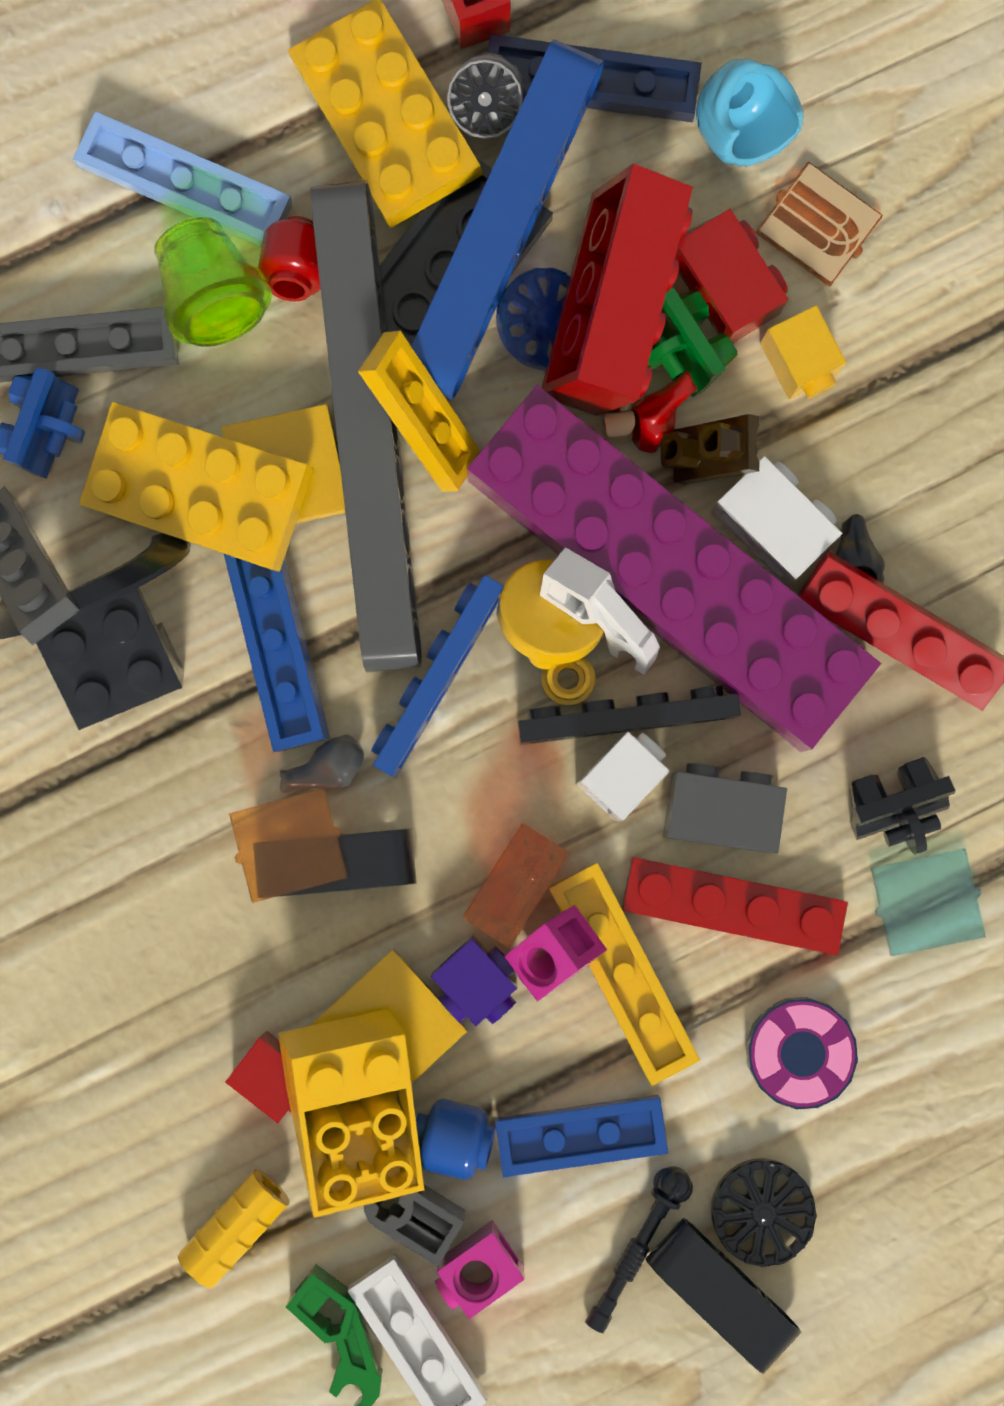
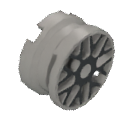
(486, 95)

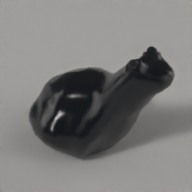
(859, 549)

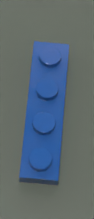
(278, 654)
(425, 695)

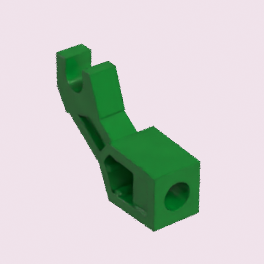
(356, 1353)

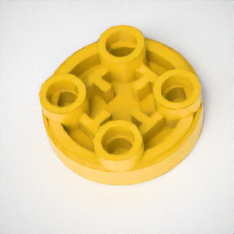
(537, 625)

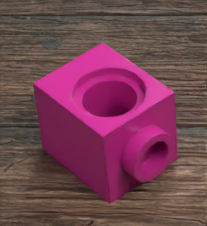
(555, 952)
(485, 1246)

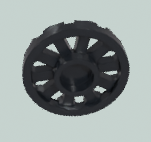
(763, 1212)

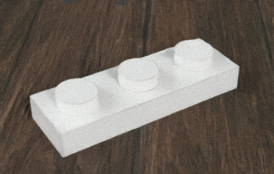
(415, 1337)

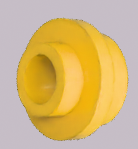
(573, 696)

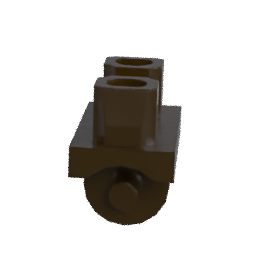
(711, 450)

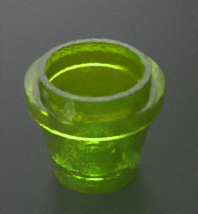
(208, 284)

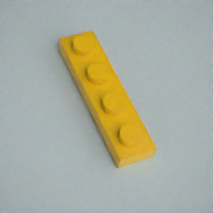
(628, 978)

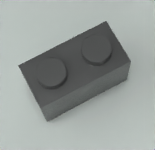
(724, 810)

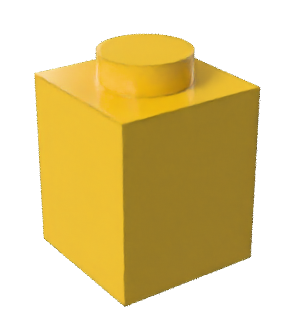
(803, 354)

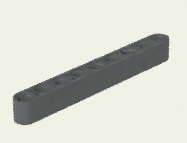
(364, 430)

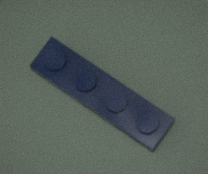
(628, 80)

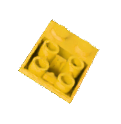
(352, 1111)

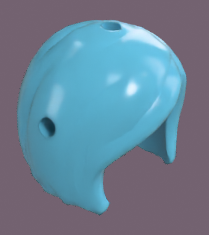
(748, 112)

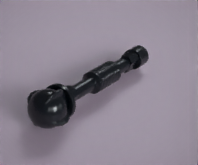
(670, 1189)

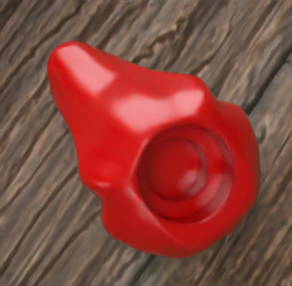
(657, 412)

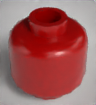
(290, 259)

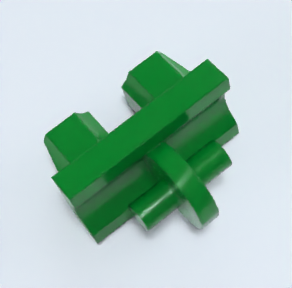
(684, 345)

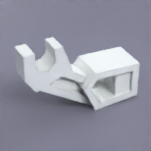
(590, 597)

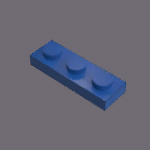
(581, 1135)

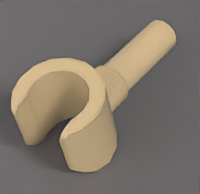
(619, 425)

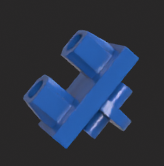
(42, 422)

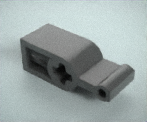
(421, 1222)

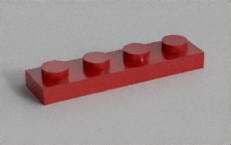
(904, 630)
(734, 906)

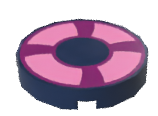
(801, 1053)

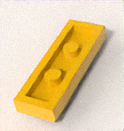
(419, 410)

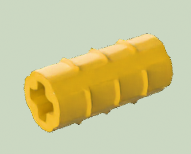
(233, 1229)

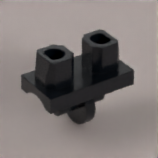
(922, 796)

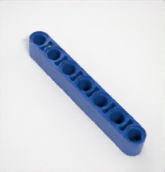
(505, 214)

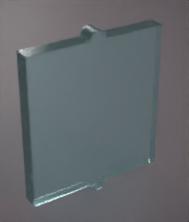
(928, 902)

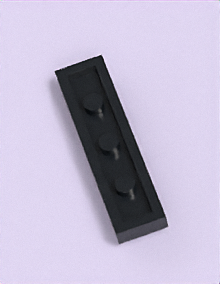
(651, 712)

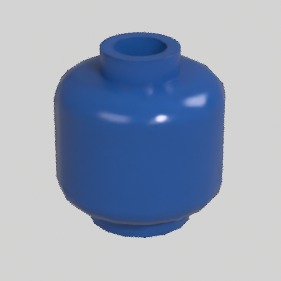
(454, 1139)

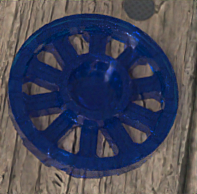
(539, 315)

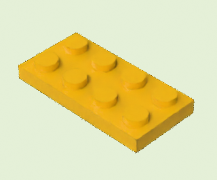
(385, 112)
(196, 486)

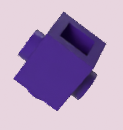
(476, 983)

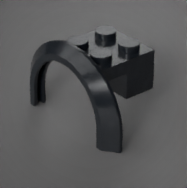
(112, 649)

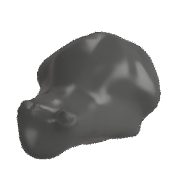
(330, 766)

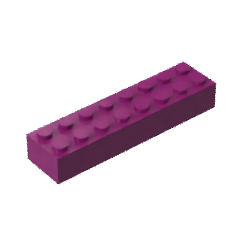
(673, 570)

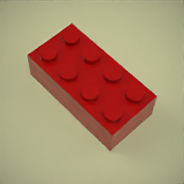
(618, 291)

